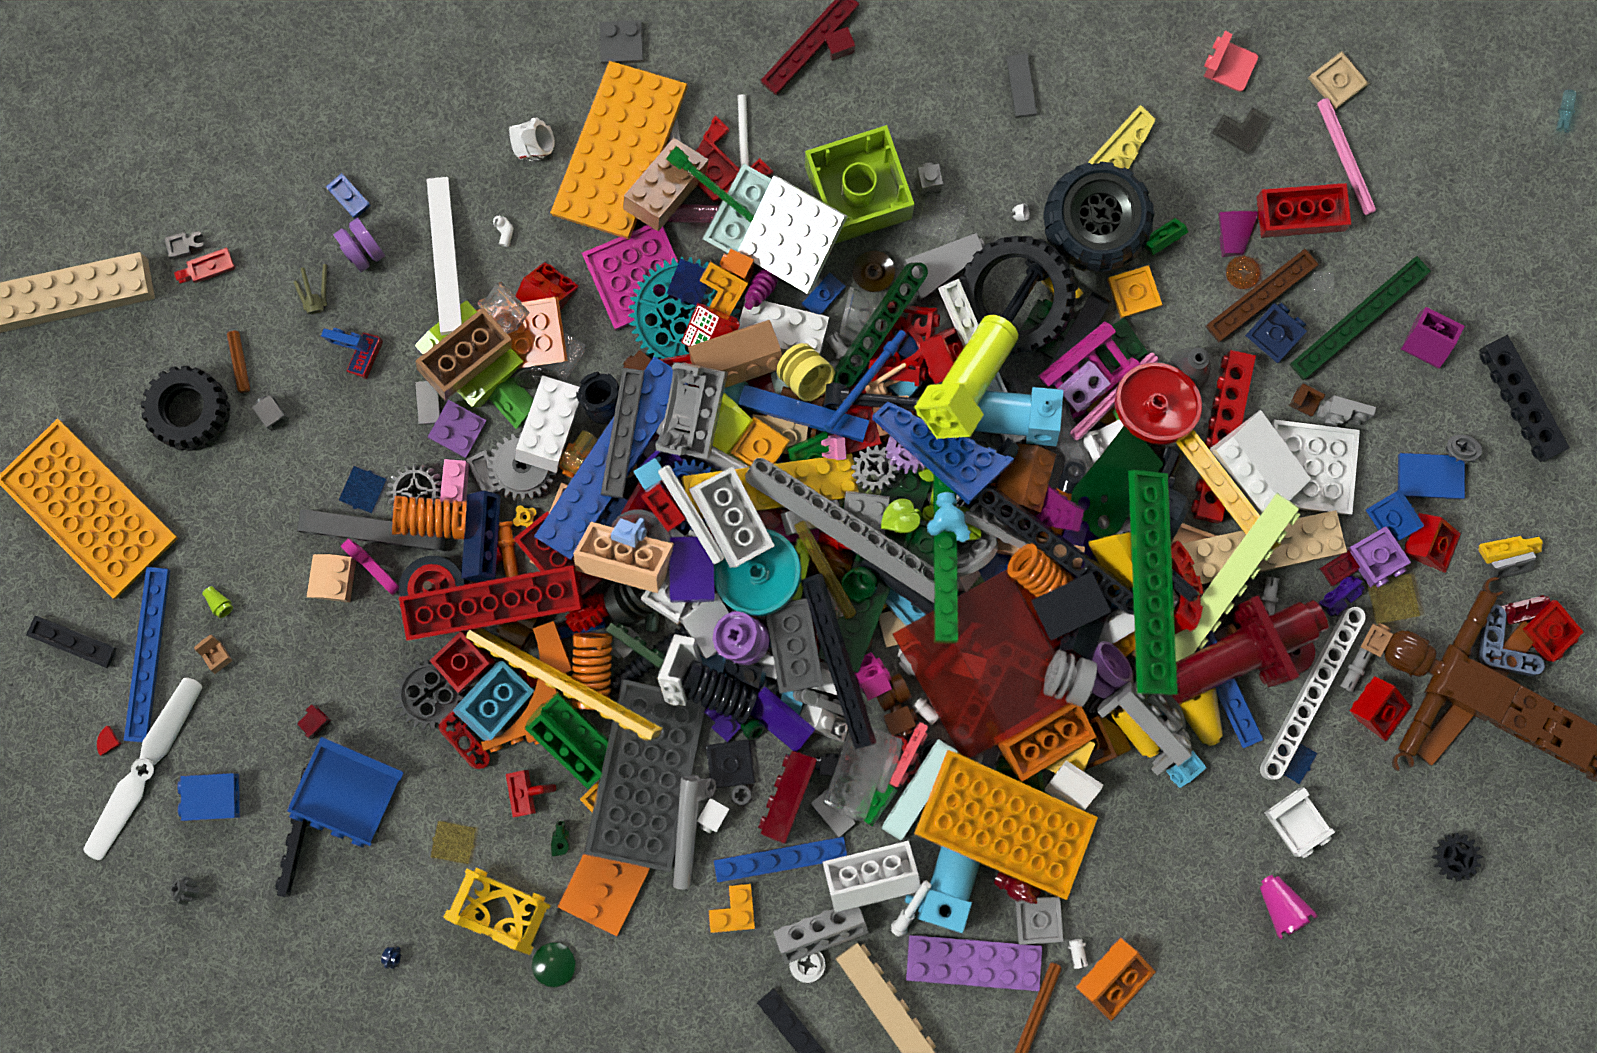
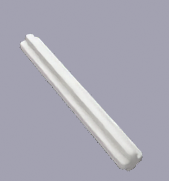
(691, 514)

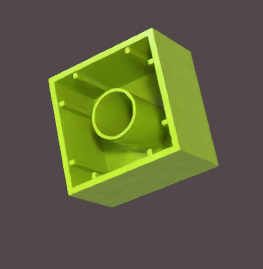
(862, 181)

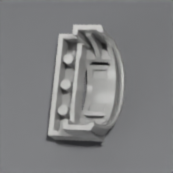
(692, 410)
(1166, 734)

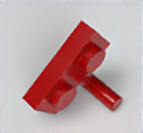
(522, 793)

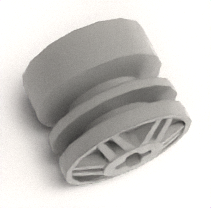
(1074, 680)

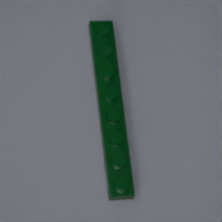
(1360, 317)

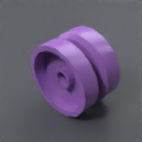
(357, 246)
(741, 638)
(1112, 669)

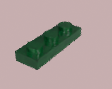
(636, 644)

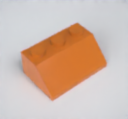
(1115, 979)

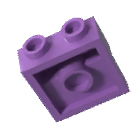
(1379, 557)

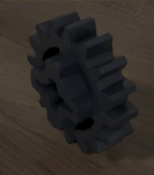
(1462, 863)

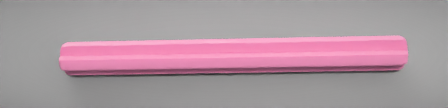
(1346, 156)
(1103, 407)

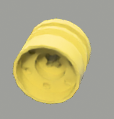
(805, 371)

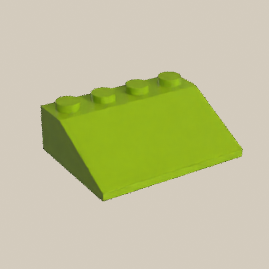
(482, 386)

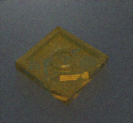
(1394, 600)

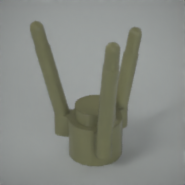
(312, 303)

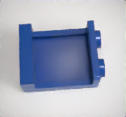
(209, 797)

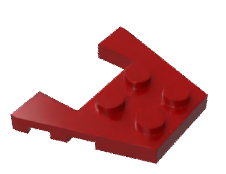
(720, 167)

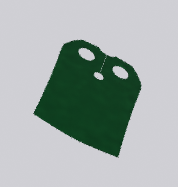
(1110, 478)

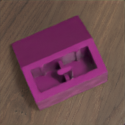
(1432, 337)

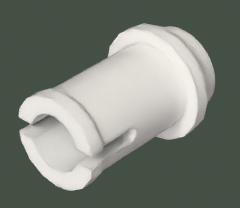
(925, 711)
(1078, 953)

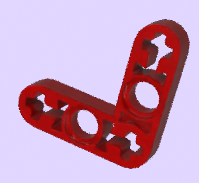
(454, 737)

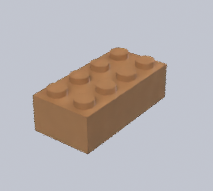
(663, 187)
(463, 354)

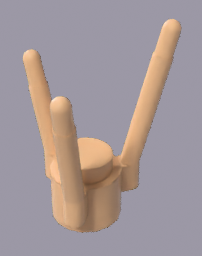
(878, 387)

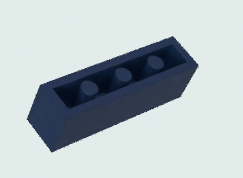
(481, 536)

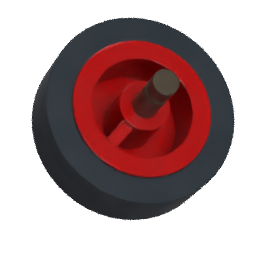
(428, 575)

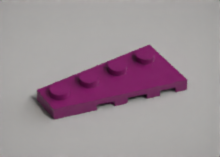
(1060, 512)

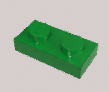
(1166, 235)
(879, 804)

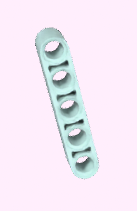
(916, 792)

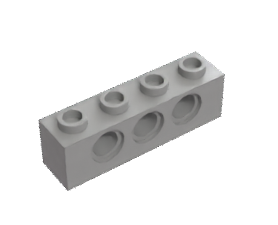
(814, 941)

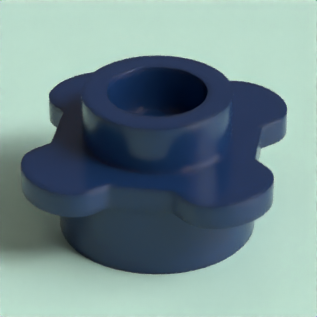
(391, 957)

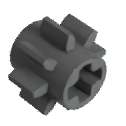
(184, 891)

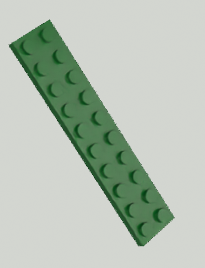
(1152, 583)

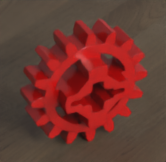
(590, 615)

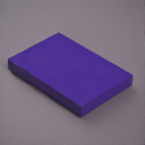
(690, 572)
(781, 720)

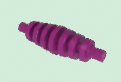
(760, 288)

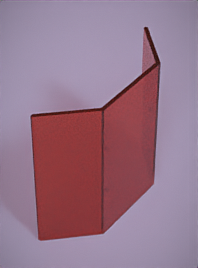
(994, 673)

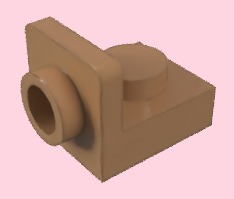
(1377, 639)

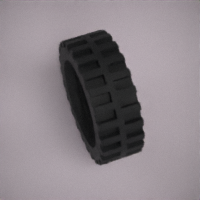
(1050, 260)

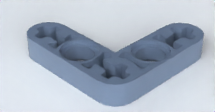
(1496, 648)

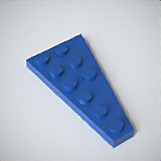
(955, 461)

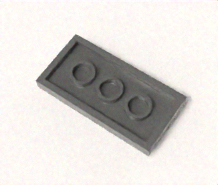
(794, 647)

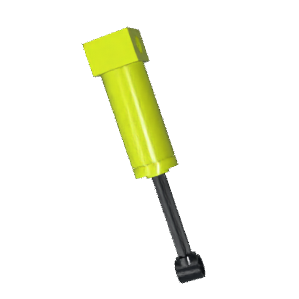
(952, 406)

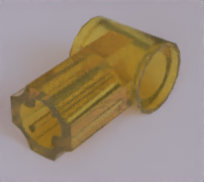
(575, 456)

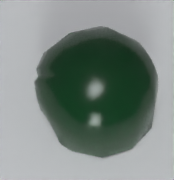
(859, 583)

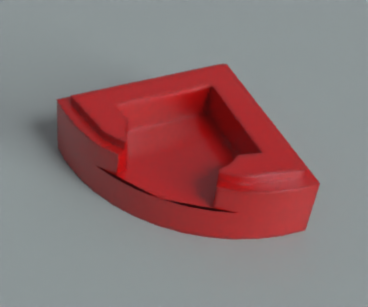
(106, 741)

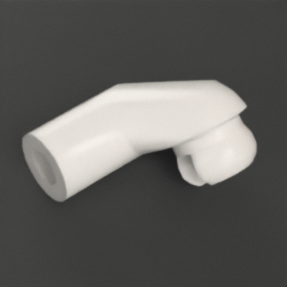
(505, 229)

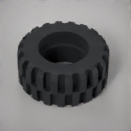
(166, 389)

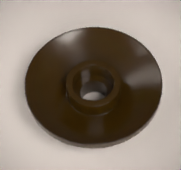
(873, 261)

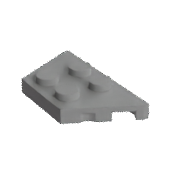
(990, 524)

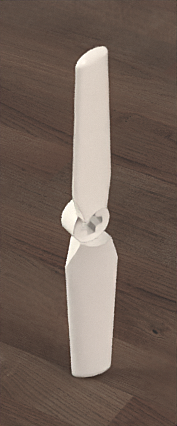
(131, 788)

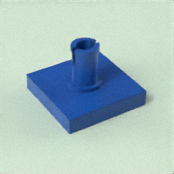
(1395, 514)

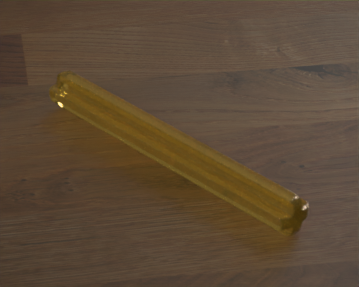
(824, 568)

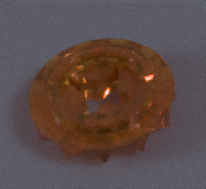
(1236, 279)

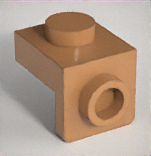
(213, 653)

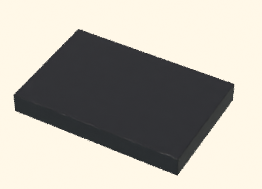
(1071, 605)

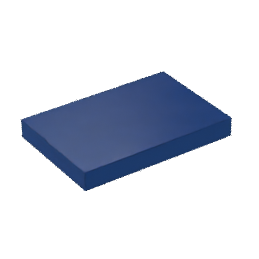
(1431, 476)

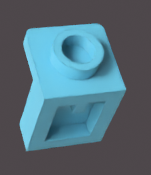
(1186, 771)

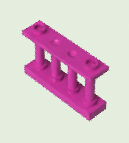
(1086, 348)

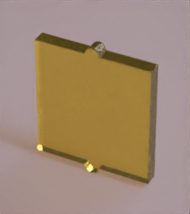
(453, 842)

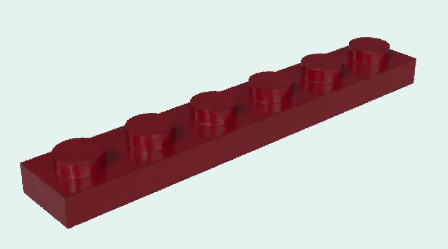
(808, 45)

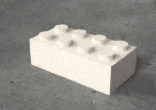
(789, 324)
(548, 424)
(731, 517)
(871, 876)

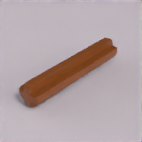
(238, 361)

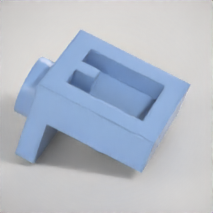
(629, 532)

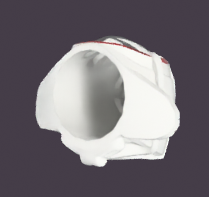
(532, 140)

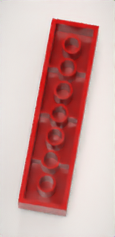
(491, 602)

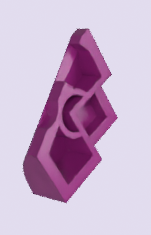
(1235, 231)

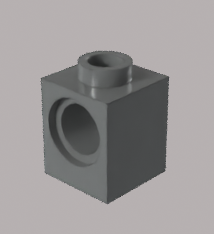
(270, 412)

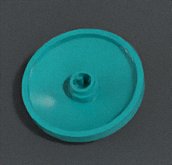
(762, 582)

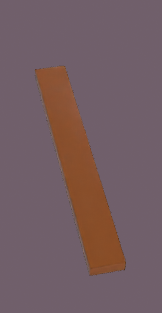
(1456, 718)

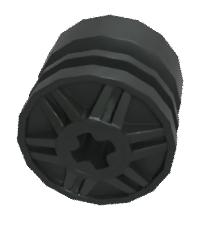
(625, 604)

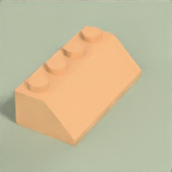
(638, 566)

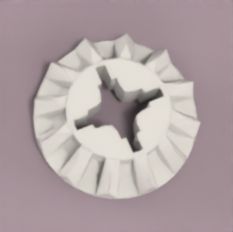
(812, 973)

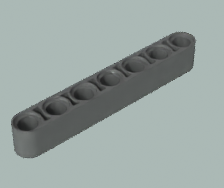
(363, 530)

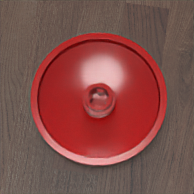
(1158, 403)

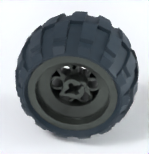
(1128, 202)

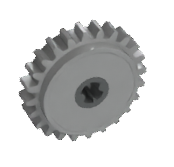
(515, 479)

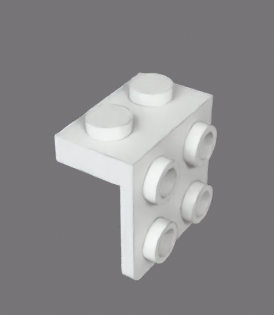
(1099, 440)

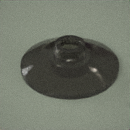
(532, 376)

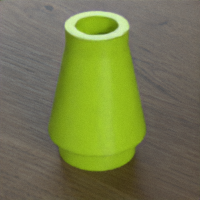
(217, 602)

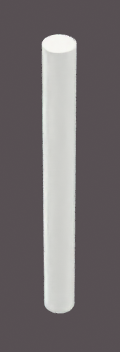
(743, 134)

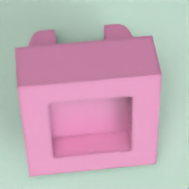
(836, 447)

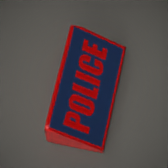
(362, 362)

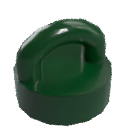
(752, 728)

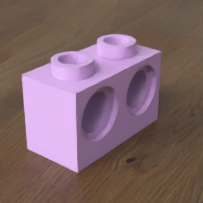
(1080, 382)

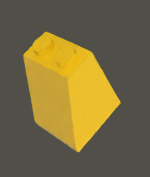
(1115, 555)

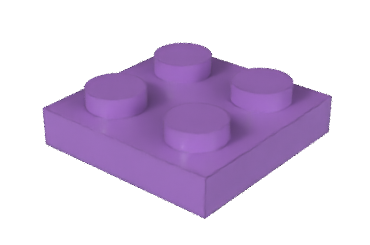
(456, 428)

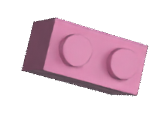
(454, 480)

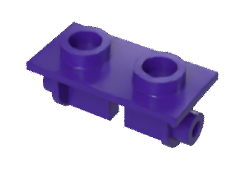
(1334, 600)

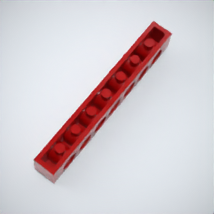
(1243, 364)

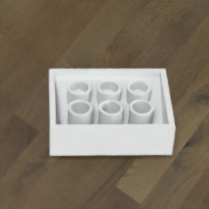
(1260, 462)

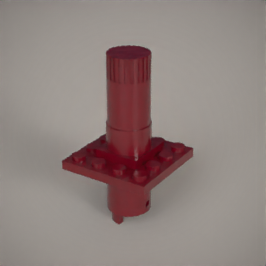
(1258, 644)

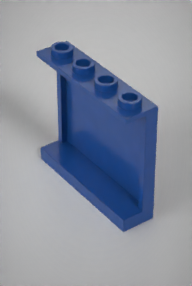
(344, 792)

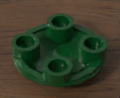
(553, 964)

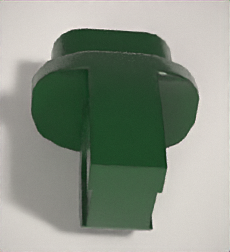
(559, 836)

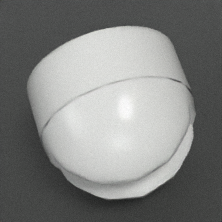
(1021, 212)

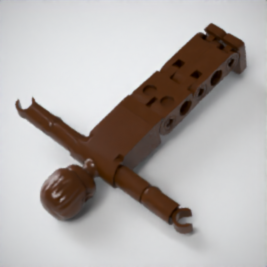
(1487, 695)

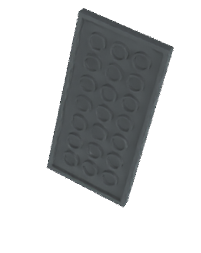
(641, 781)

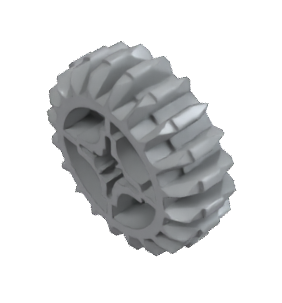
(415, 483)

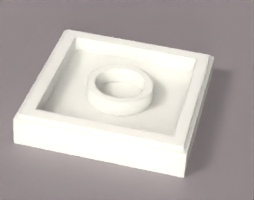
(1073, 786)

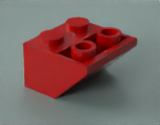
(546, 283)

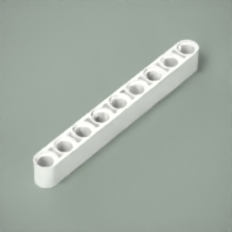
(1321, 687)

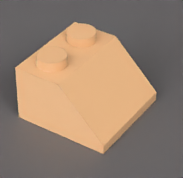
(331, 577)

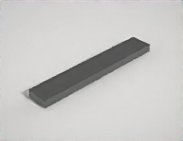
(622, 433)

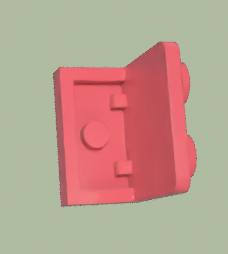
(1230, 63)

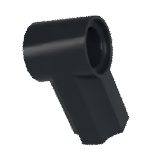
(1171, 460)

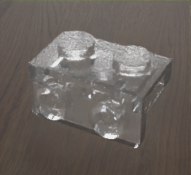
(504, 308)

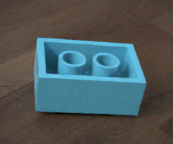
(493, 700)

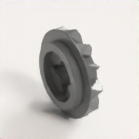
(1458, 442)

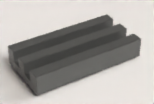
(1513, 566)

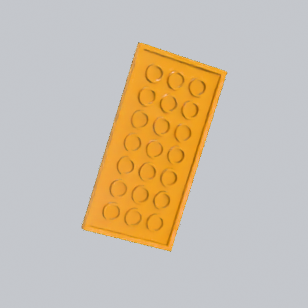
(616, 146)
(86, 509)
(1006, 825)

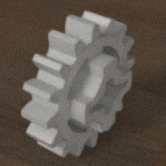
(866, 476)

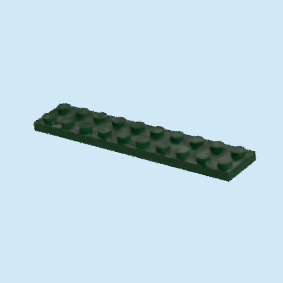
(859, 629)

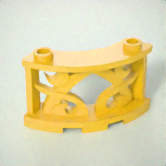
(468, 916)

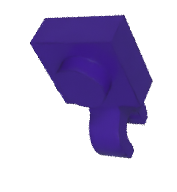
(723, 725)

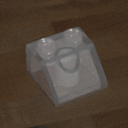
(856, 314)

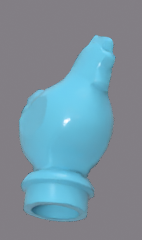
(948, 518)

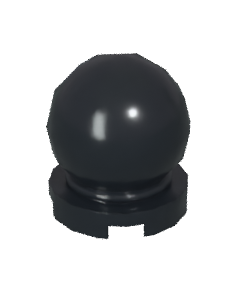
(598, 396)

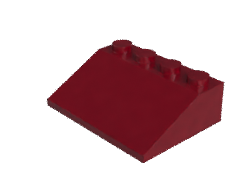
(787, 797)

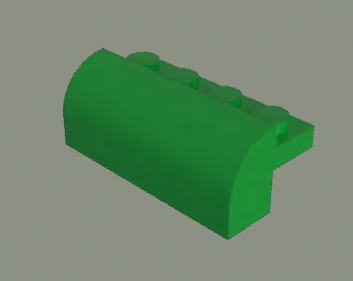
(569, 738)

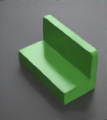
(512, 402)

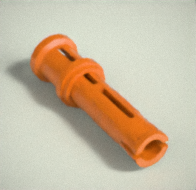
(507, 544)

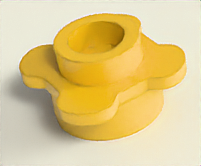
(521, 511)

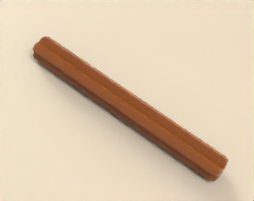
(1038, 1008)

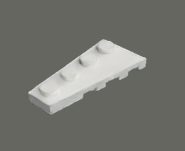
(661, 600)

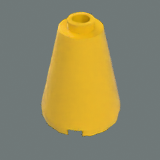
(1204, 717)
(1135, 733)

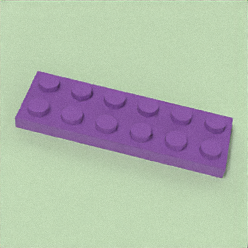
(974, 963)

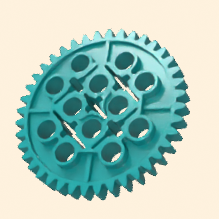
(647, 302)

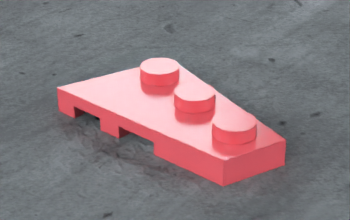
(909, 755)

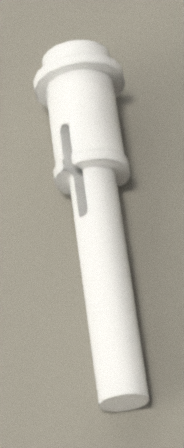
(900, 926)

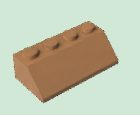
(740, 353)

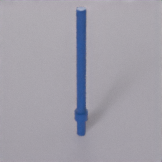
(889, 350)

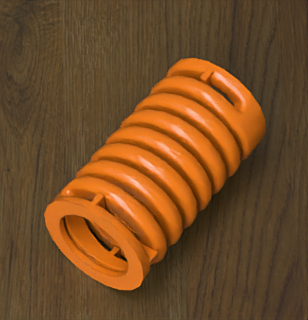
(429, 517)
(1037, 570)
(589, 664)

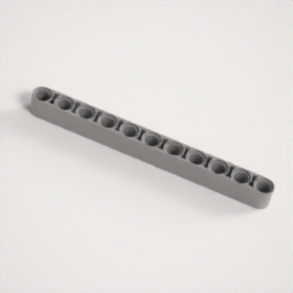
(842, 526)

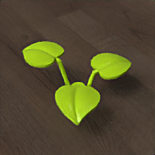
(903, 518)

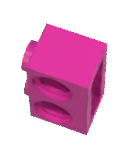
(873, 677)

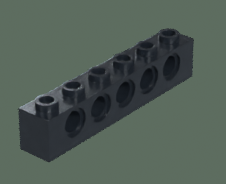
(1534, 403)

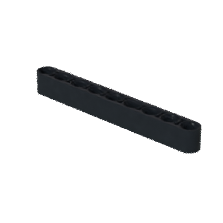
(1049, 546)

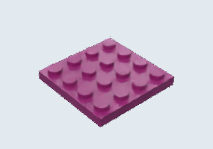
(620, 265)

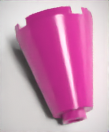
(1285, 906)

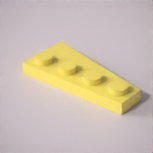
(1126, 141)

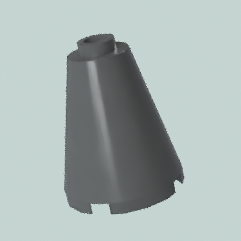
(1194, 363)

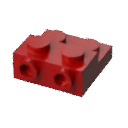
(1553, 631)

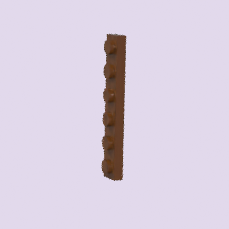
(1261, 295)

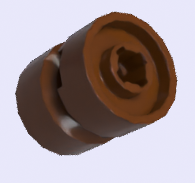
(898, 693)

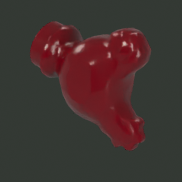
(1017, 889)

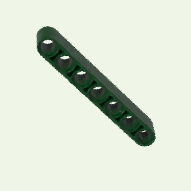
(888, 319)

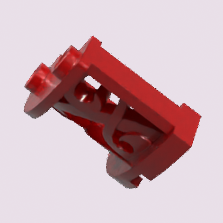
(916, 332)
(1186, 613)

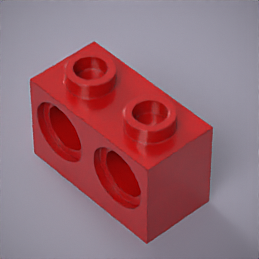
(663, 505)

